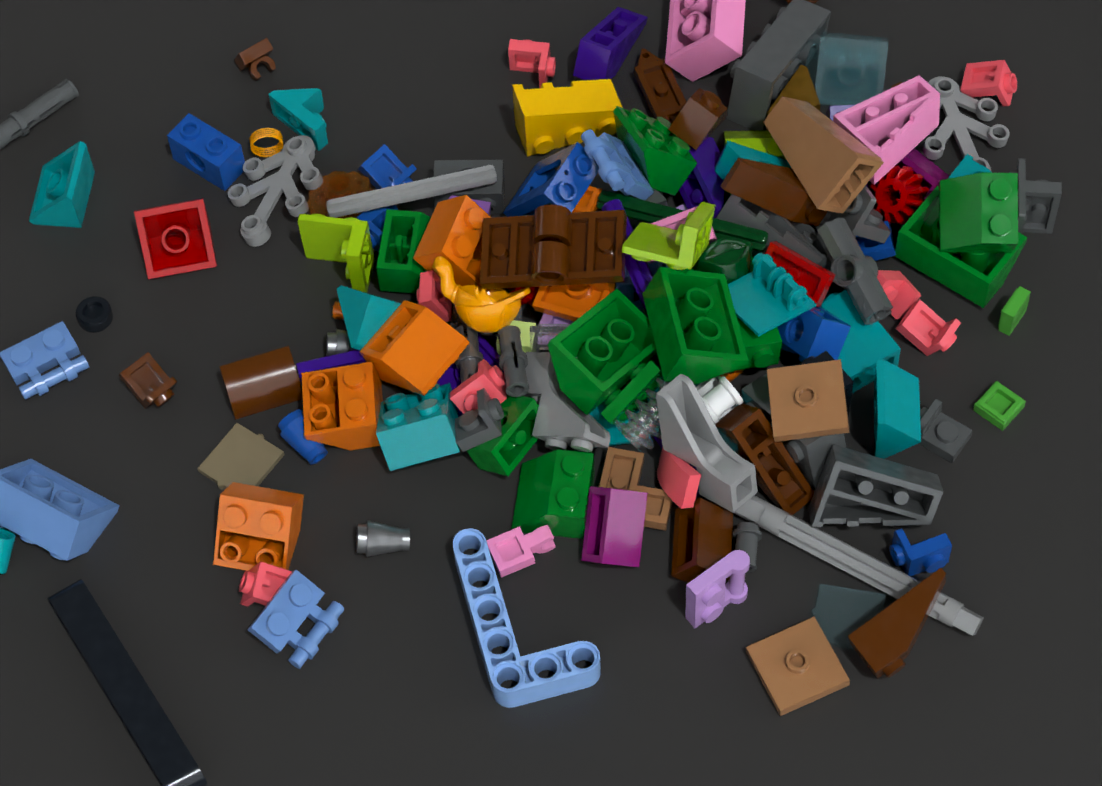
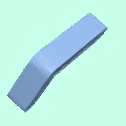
(500, 633)

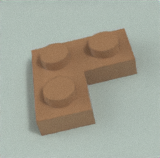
(623, 471)

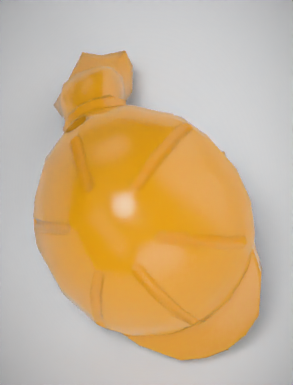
(478, 307)

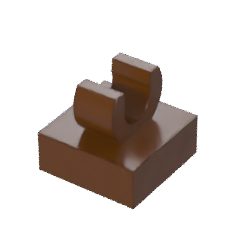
(256, 55)

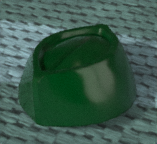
(727, 257)

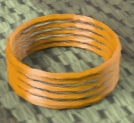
(278, 147)

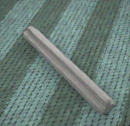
(411, 191)

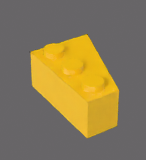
(559, 115)

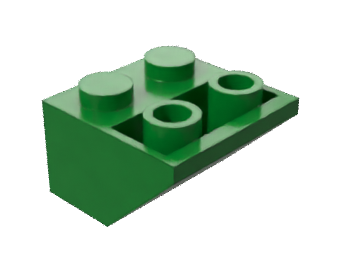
(655, 149)
(399, 242)

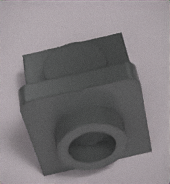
(480, 424)
(942, 433)

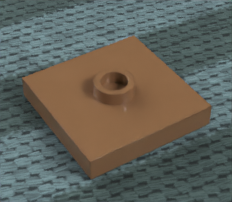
(807, 400)
(797, 666)

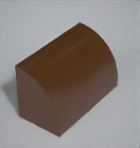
(261, 382)
(700, 539)

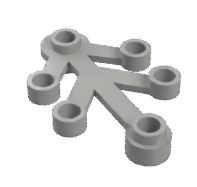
(961, 124)
(296, 152)

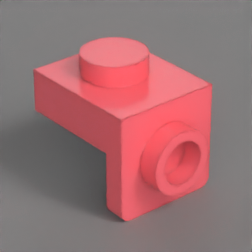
(532, 57)
(927, 329)
(487, 377)

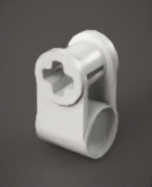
(719, 397)

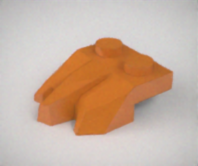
(570, 300)

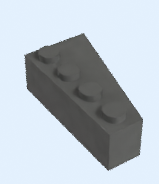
(774, 60)

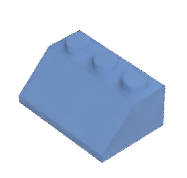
(52, 509)

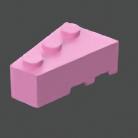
(893, 121)

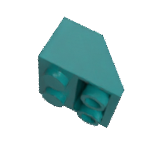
(417, 427)

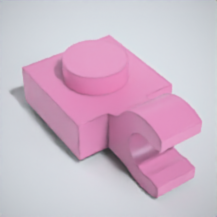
(515, 550)

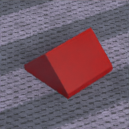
(175, 238)

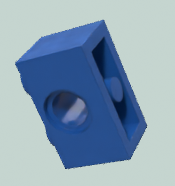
(206, 151)
(814, 334)

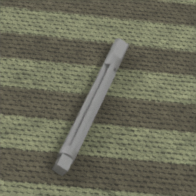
(852, 561)

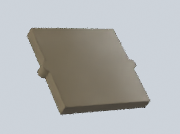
(241, 459)

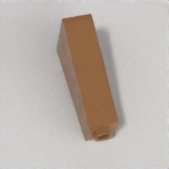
(821, 153)

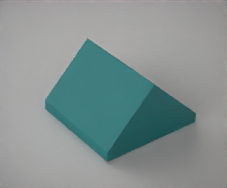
(64, 189)
(363, 314)
(895, 409)

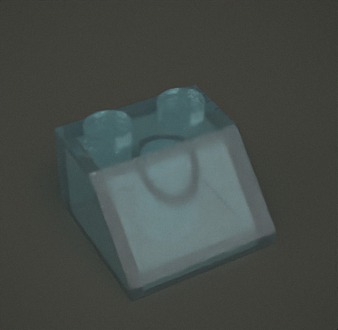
(850, 68)

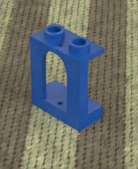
(554, 186)

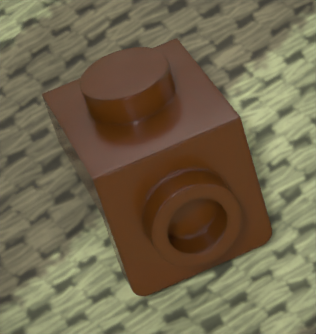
(148, 381)

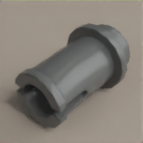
(747, 538)

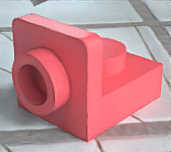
(989, 79)
(899, 291)
(430, 296)
(261, 583)

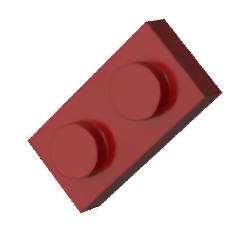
(804, 271)

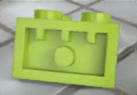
(340, 241)
(676, 248)

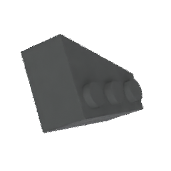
(794, 235)
(807, 453)
(872, 490)

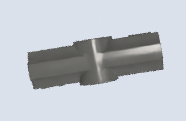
(854, 271)

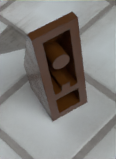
(699, 118)
(773, 189)
(777, 474)
(893, 632)

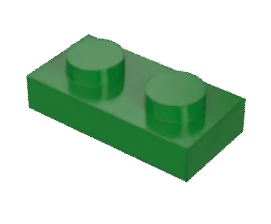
(620, 400)

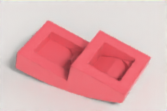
(678, 479)

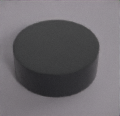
(94, 314)

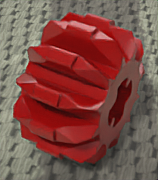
(902, 181)

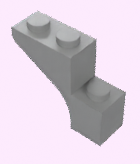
(557, 417)
(693, 437)

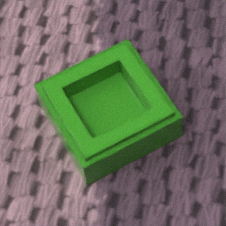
(1014, 310)
(999, 405)

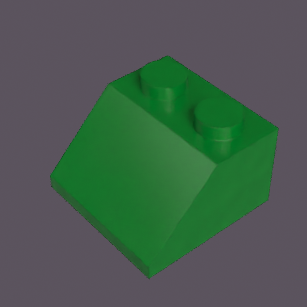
(979, 213)
(555, 493)

